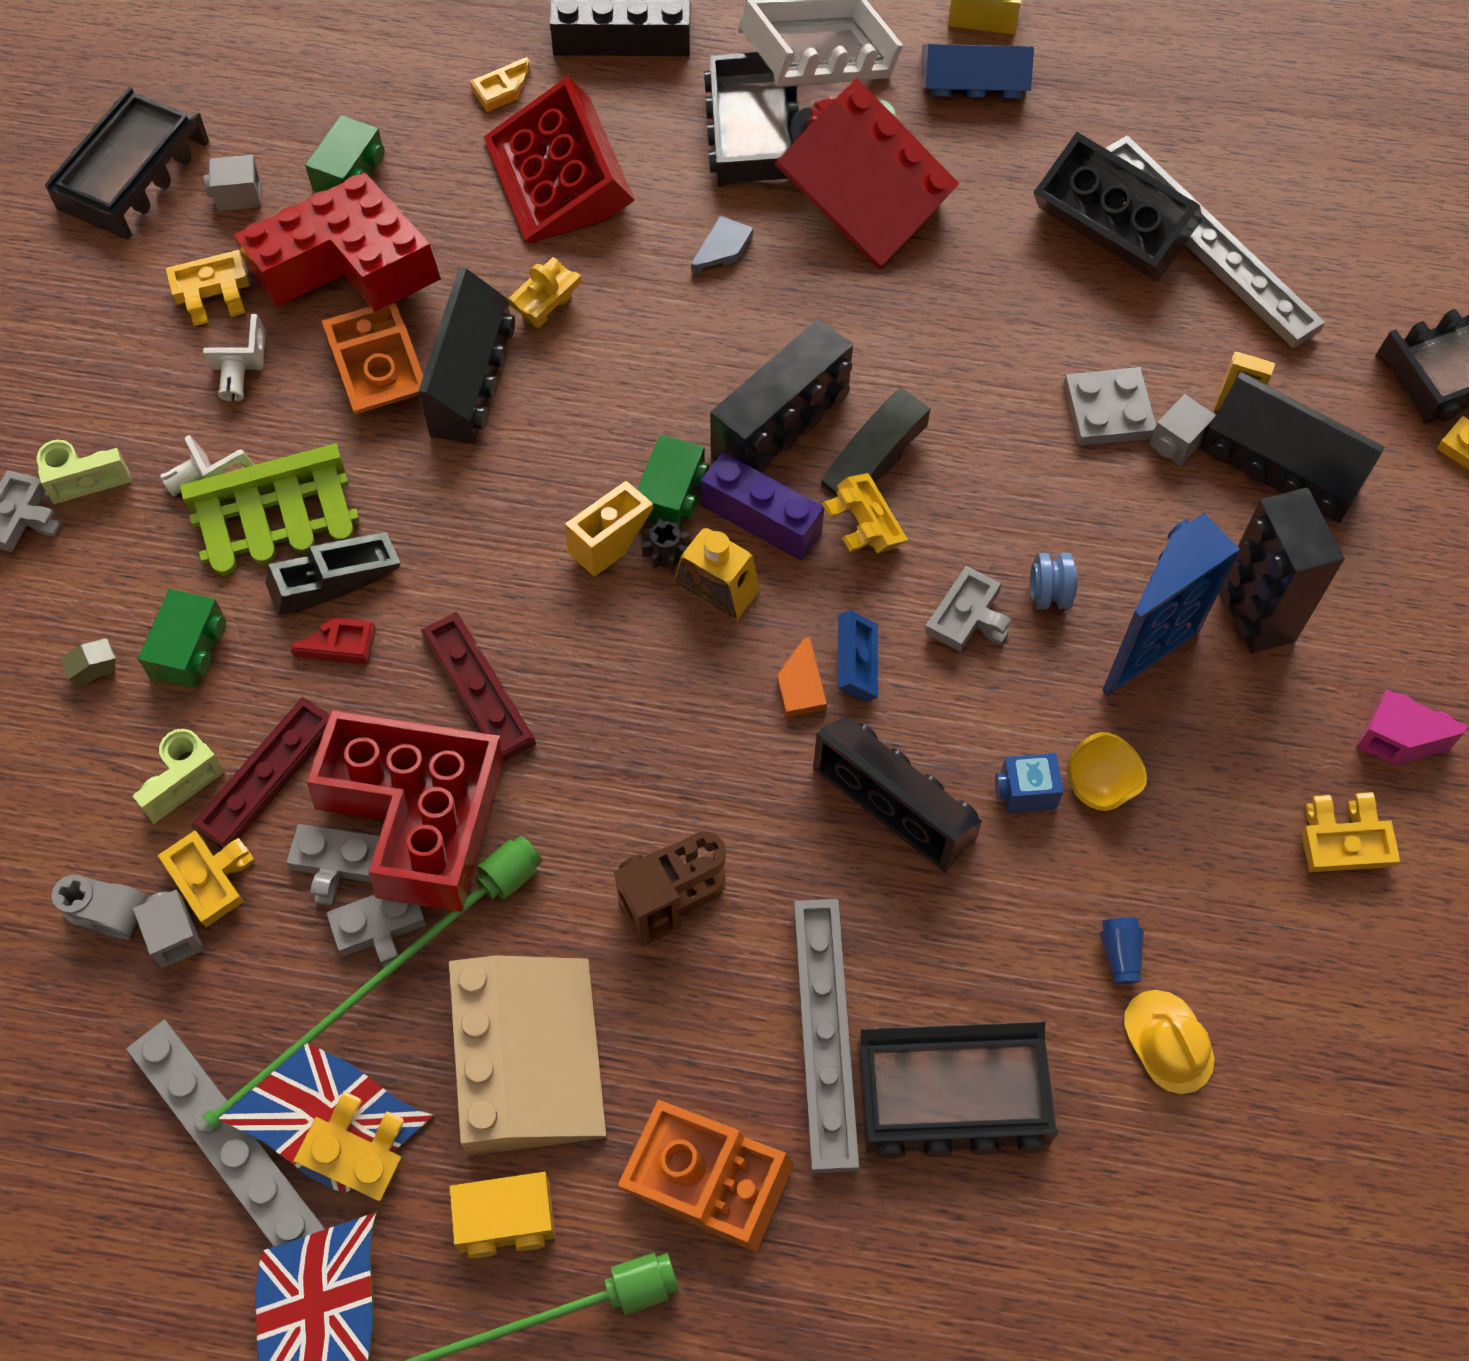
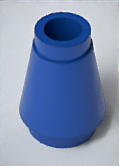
(1123, 948)

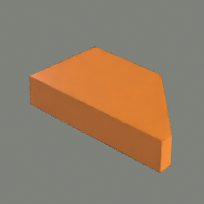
(801, 683)

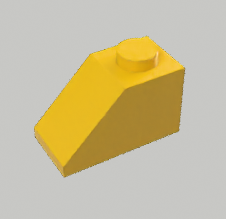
(607, 528)

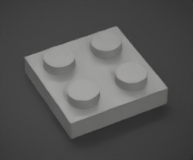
(1109, 406)

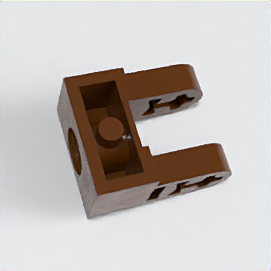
(656, 885)

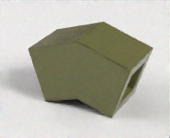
(89, 662)

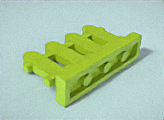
(266, 485)

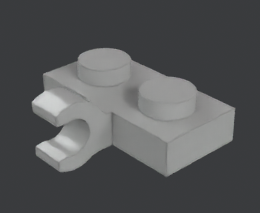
(19, 508)
(966, 609)
(331, 856)
(374, 923)

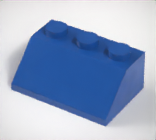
(977, 69)

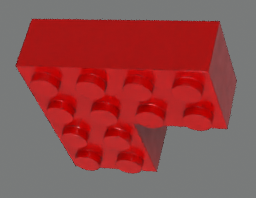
(335, 234)
(428, 788)

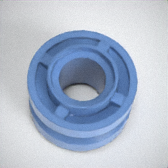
(1053, 581)

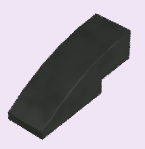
(880, 440)
(330, 571)

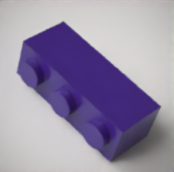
(762, 506)

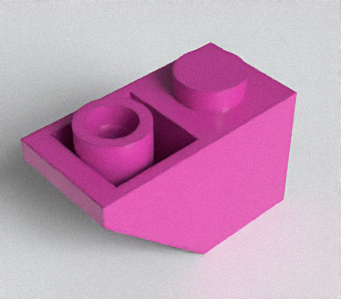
(1407, 730)

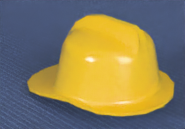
(1169, 1041)

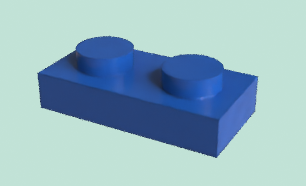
(857, 656)

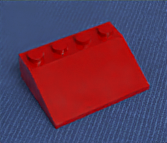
(558, 164)
(867, 173)

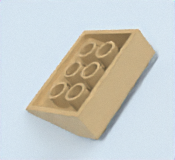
(525, 1053)

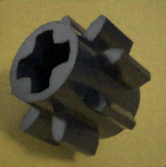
(665, 544)

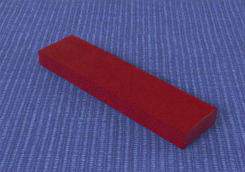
(477, 684)
(263, 774)

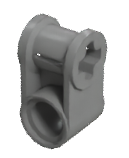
(104, 907)

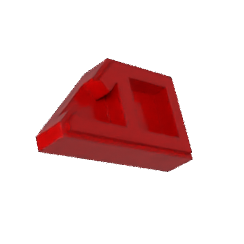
(338, 641)

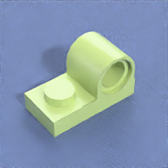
(70, 477)
(182, 779)

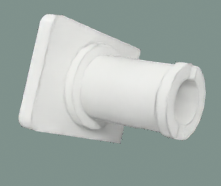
(236, 360)
(200, 467)

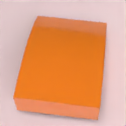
(374, 357)
(707, 1175)

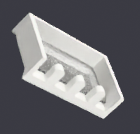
(820, 40)

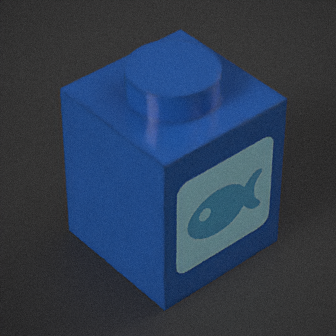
(1029, 783)

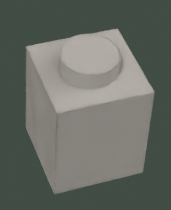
(234, 183)
(1181, 429)
(168, 928)

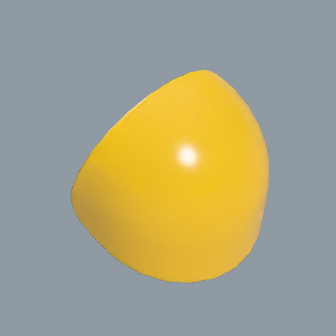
(1105, 771)

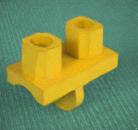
(543, 291)

